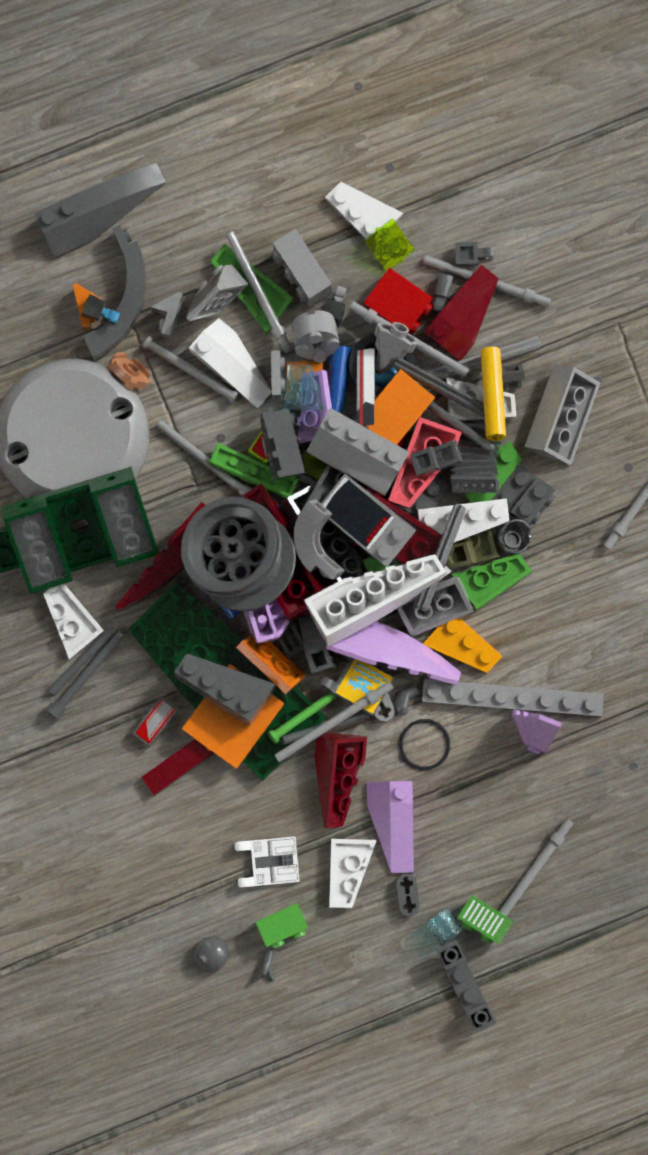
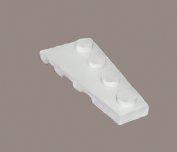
(477, 518)

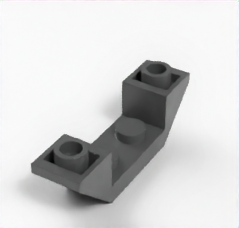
(465, 986)

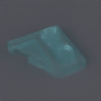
(301, 389)

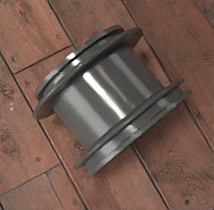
(211, 544)

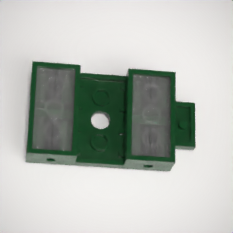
(47, 549)

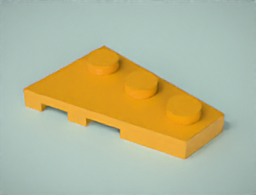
(463, 644)

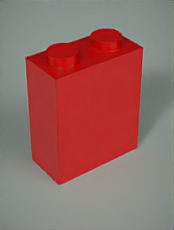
(399, 301)

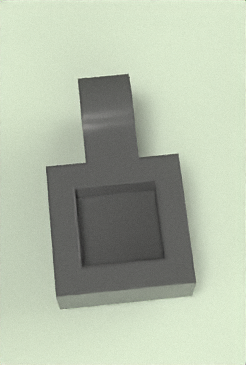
(468, 253)

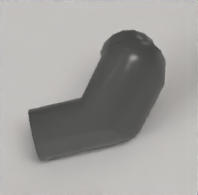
(402, 699)

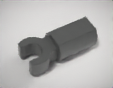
(442, 291)

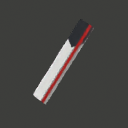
(365, 387)

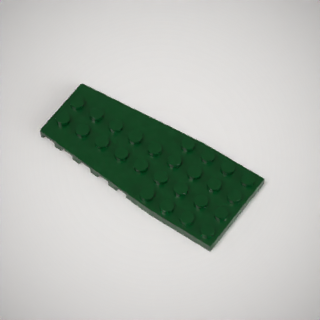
(183, 626)

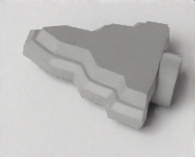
(392, 343)

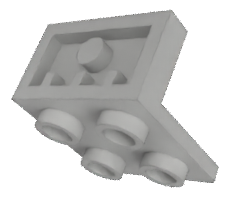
(278, 371)

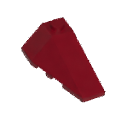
(462, 317)
(337, 765)

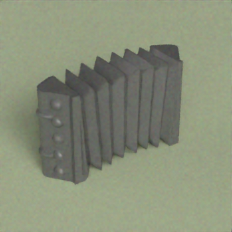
(479, 466)

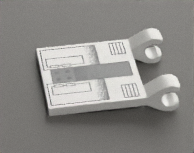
(272, 861)

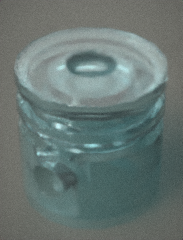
(444, 926)

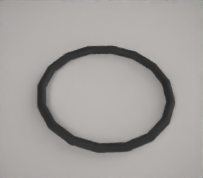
(424, 767)

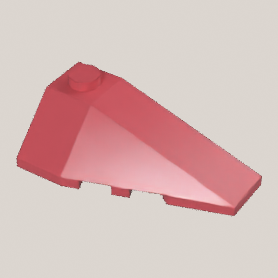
(408, 485)

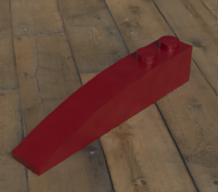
(166, 566)
(303, 582)

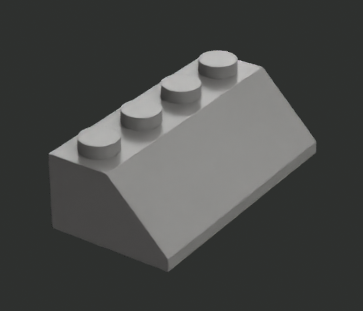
(562, 414)
(357, 452)

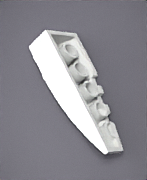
(367, 598)

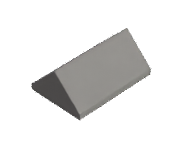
(447, 604)

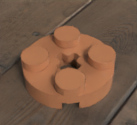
(131, 372)

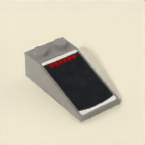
(217, 293)
(367, 520)

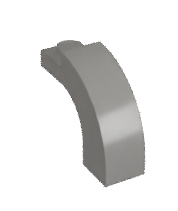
(307, 540)

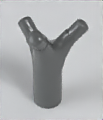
(265, 967)

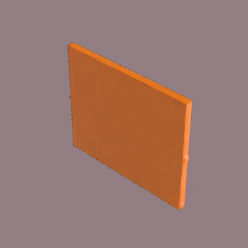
(225, 733)

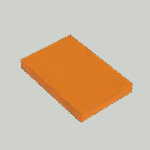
(399, 407)
(272, 663)

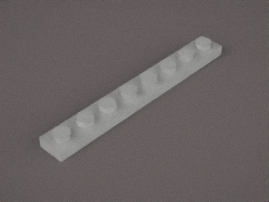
(513, 698)

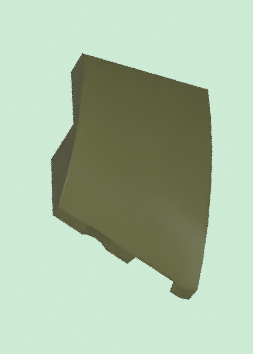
(473, 549)

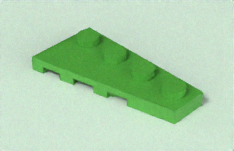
(277, 297)

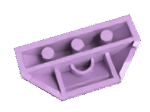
(266, 622)

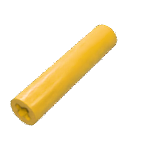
(493, 394)

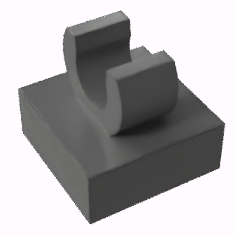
(513, 373)

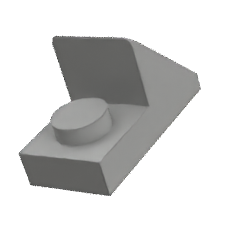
(170, 308)

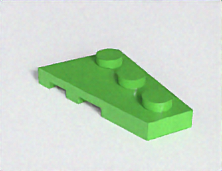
(507, 463)
(493, 579)

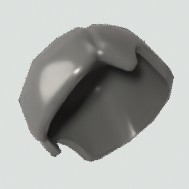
(514, 536)
(211, 954)

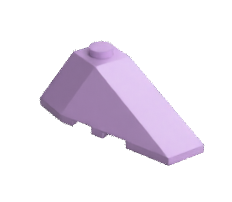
(392, 816)

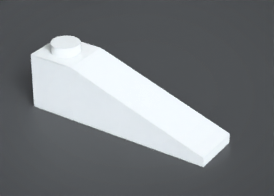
(228, 358)

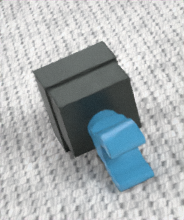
(95, 308)

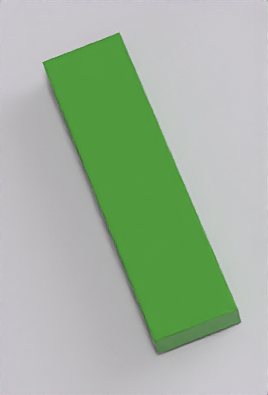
(250, 470)

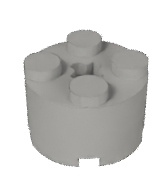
(315, 335)

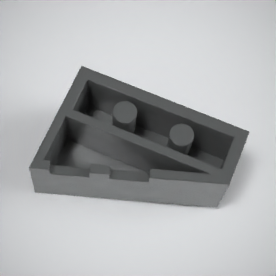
(281, 445)

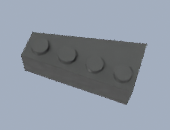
(227, 688)

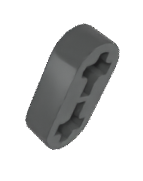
(402, 896)

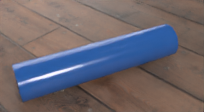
(338, 377)

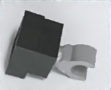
(336, 306)

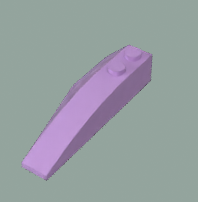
(396, 649)

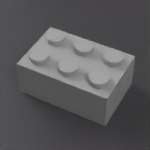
(301, 268)

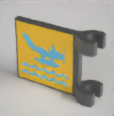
(356, 681)

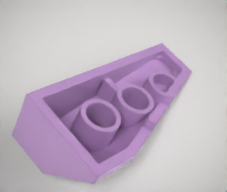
(535, 730)

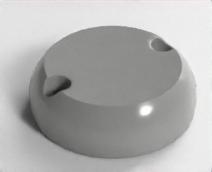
(69, 427)

